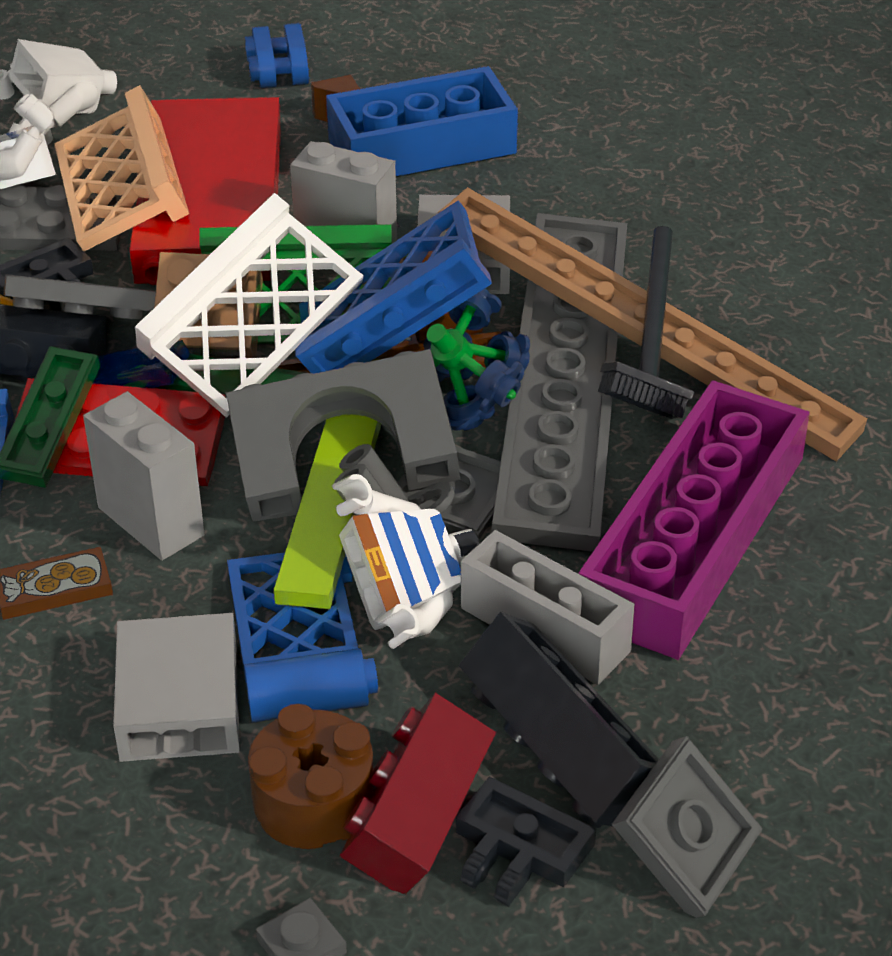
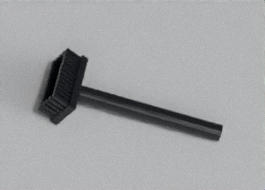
(643, 386)

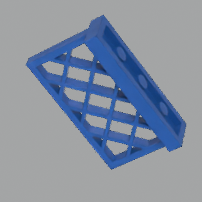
(409, 301)

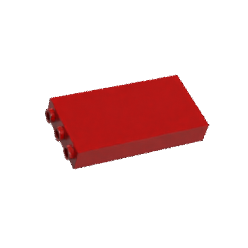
(226, 168)

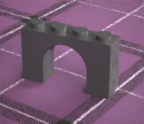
(394, 391)

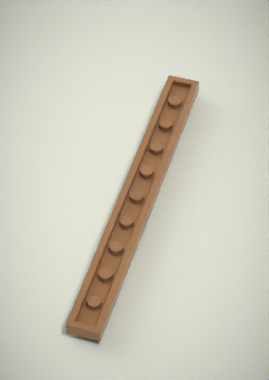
(622, 307)

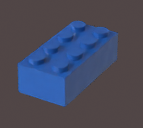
(427, 120)

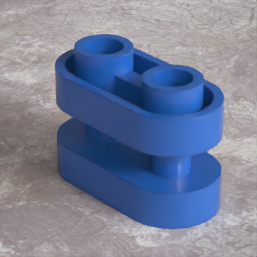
(261, 51)

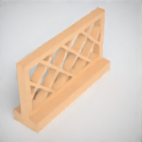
(148, 157)

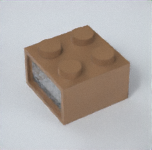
(174, 269)

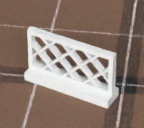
(218, 274)

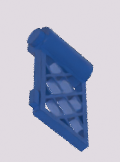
(302, 672)

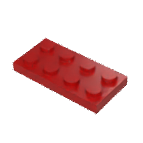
(181, 409)

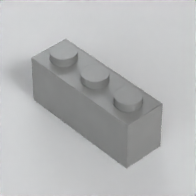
(571, 611)

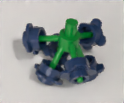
(452, 355)

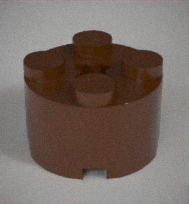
(309, 775)

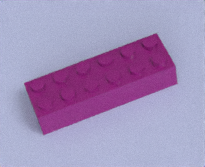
(698, 512)

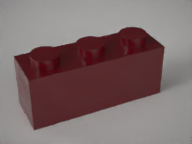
(416, 793)

